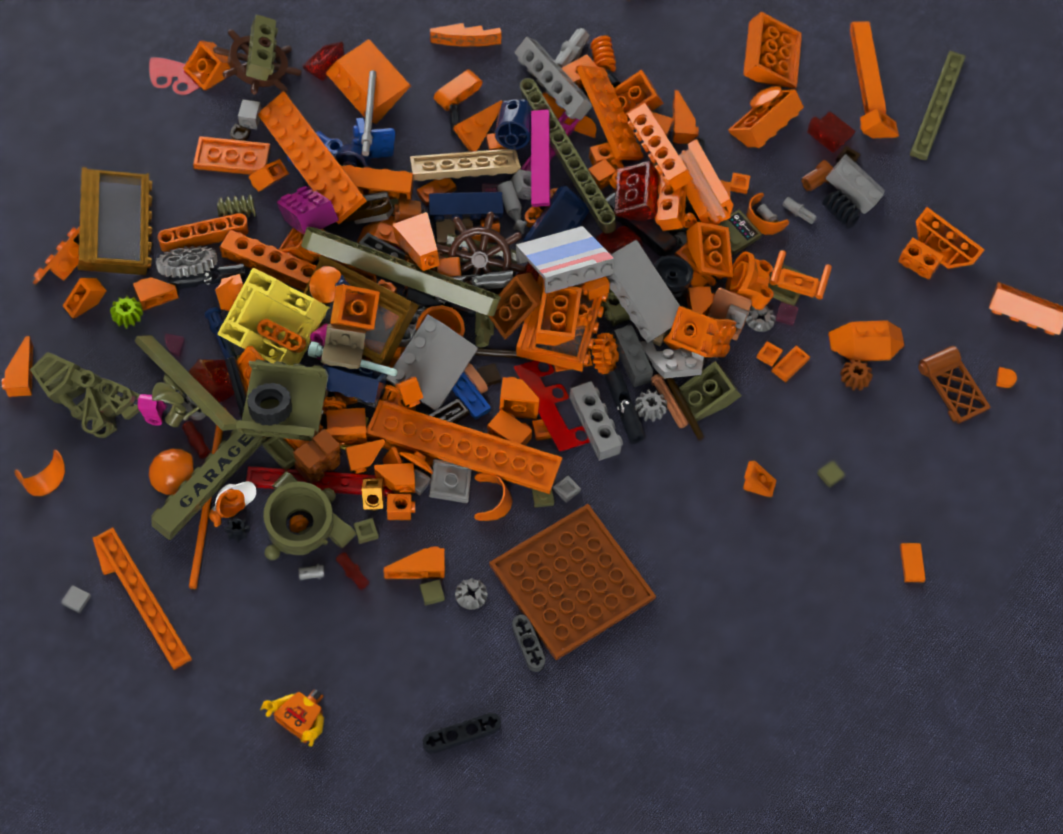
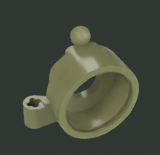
(302, 496)

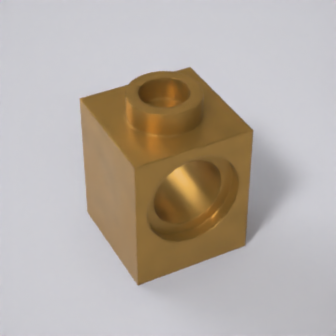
(375, 487)

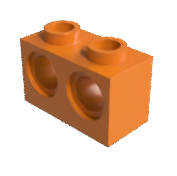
(921, 257)

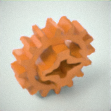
(605, 353)

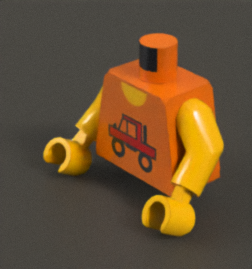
(298, 714)

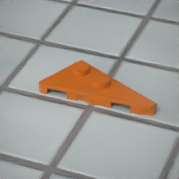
(474, 129)

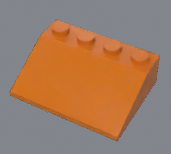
(772, 52)
(352, 78)

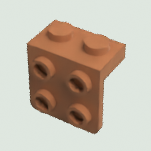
(722, 302)

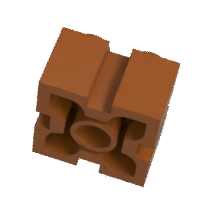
(317, 457)

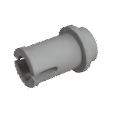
(766, 214)
(312, 572)

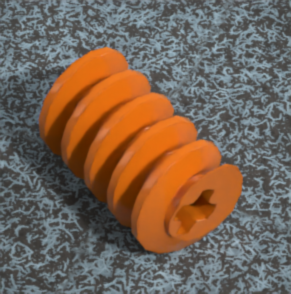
(603, 53)

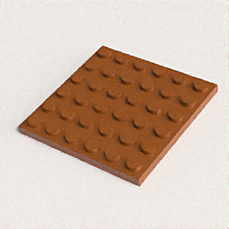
(572, 581)

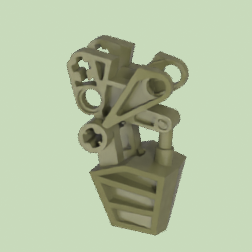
(66, 381)

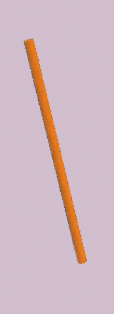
(203, 524)

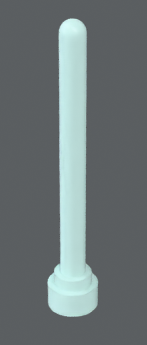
(316, 350)

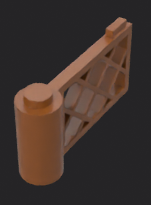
(939, 365)

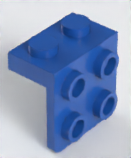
(382, 140)

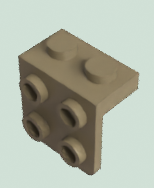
(343, 346)

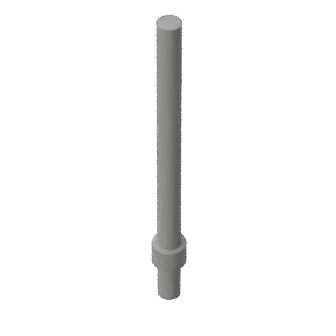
(366, 139)

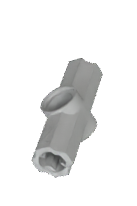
(572, 49)

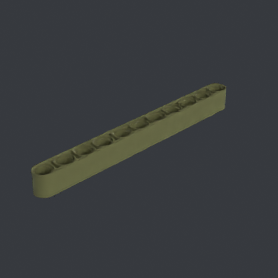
(572, 160)
(400, 271)

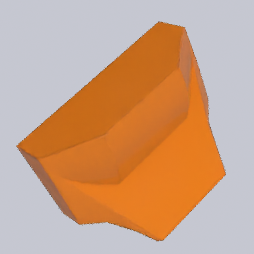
(228, 291)

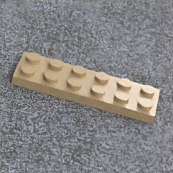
(464, 164)

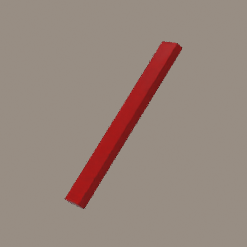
(339, 482)

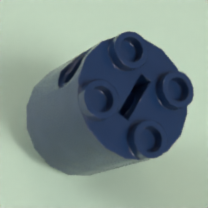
(514, 124)

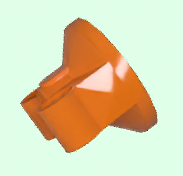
(751, 280)

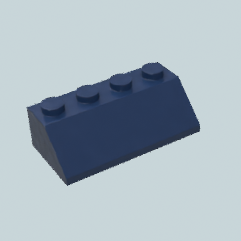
(465, 205)

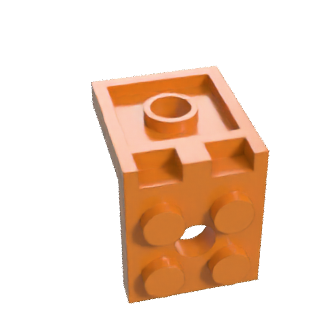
(710, 335)

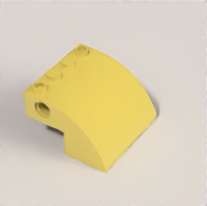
(273, 300)

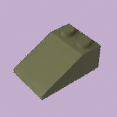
(709, 392)

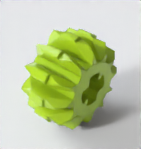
(126, 311)

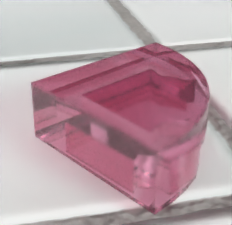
(174, 343)

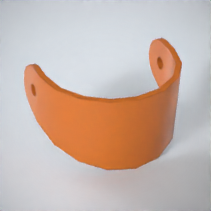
(763, 226)
(46, 480)
(505, 503)

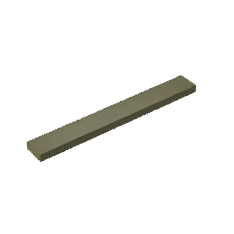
(937, 106)
(187, 383)

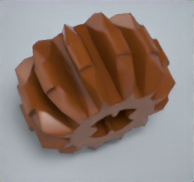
(856, 374)

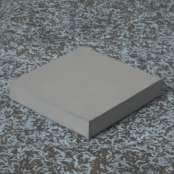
(450, 481)

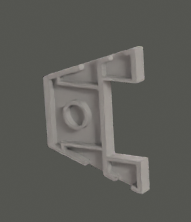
(673, 362)

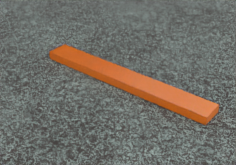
(143, 598)

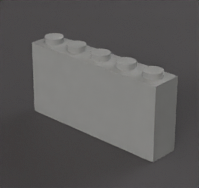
(642, 292)

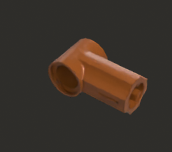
(817, 176)

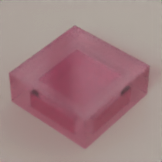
(787, 314)

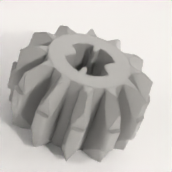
(657, 407)

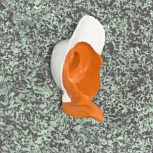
(231, 500)

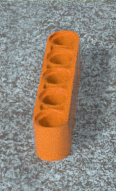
(194, 231)

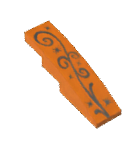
(467, 37)

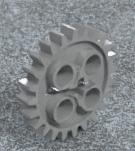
(186, 261)

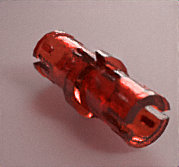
(196, 439)
(352, 571)

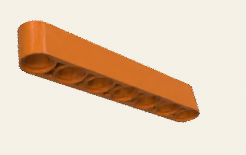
(867, 67)

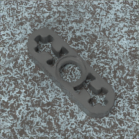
(518, 632)

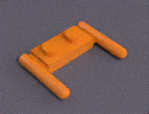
(799, 282)

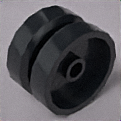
(676, 275)

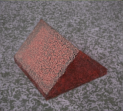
(324, 59)

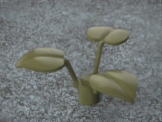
(167, 393)

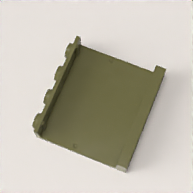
(307, 394)

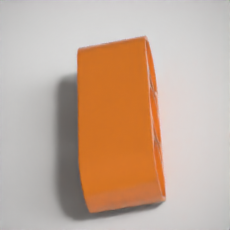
(458, 89)

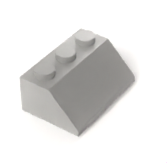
(855, 184)

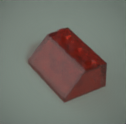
(637, 192)

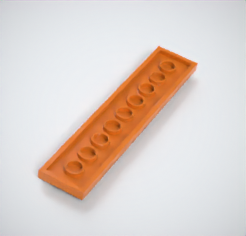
(311, 156)
(464, 446)

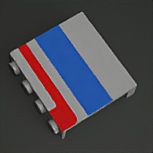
(566, 258)

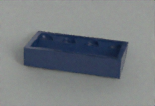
(563, 214)

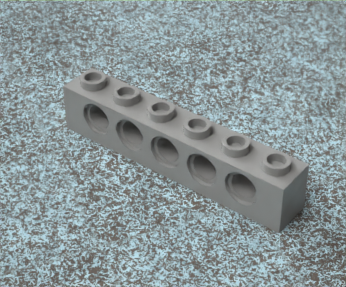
(553, 78)

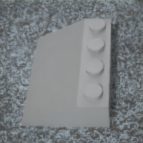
(436, 359)

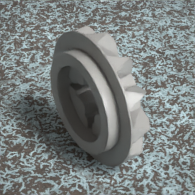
(759, 324)
(468, 601)

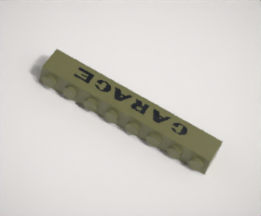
(205, 482)

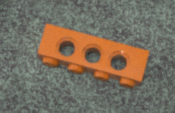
(671, 206)

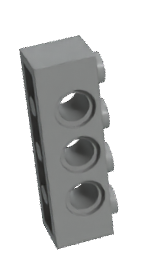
(602, 446)

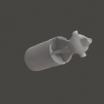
(512, 204)

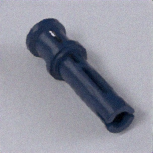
(216, 322)

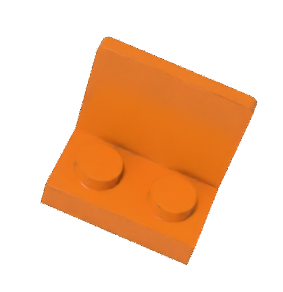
(347, 425)

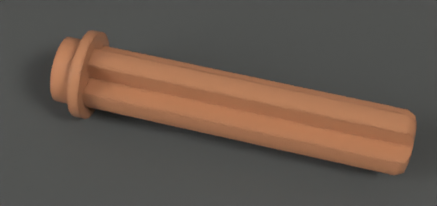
(672, 405)

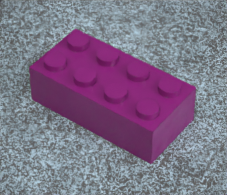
(307, 209)

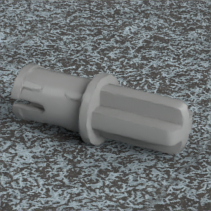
(799, 210)

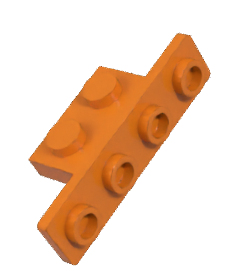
(64, 260)

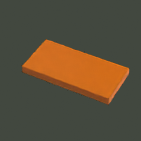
(230, 155)

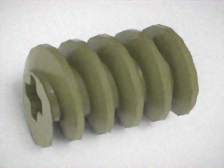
(243, 206)

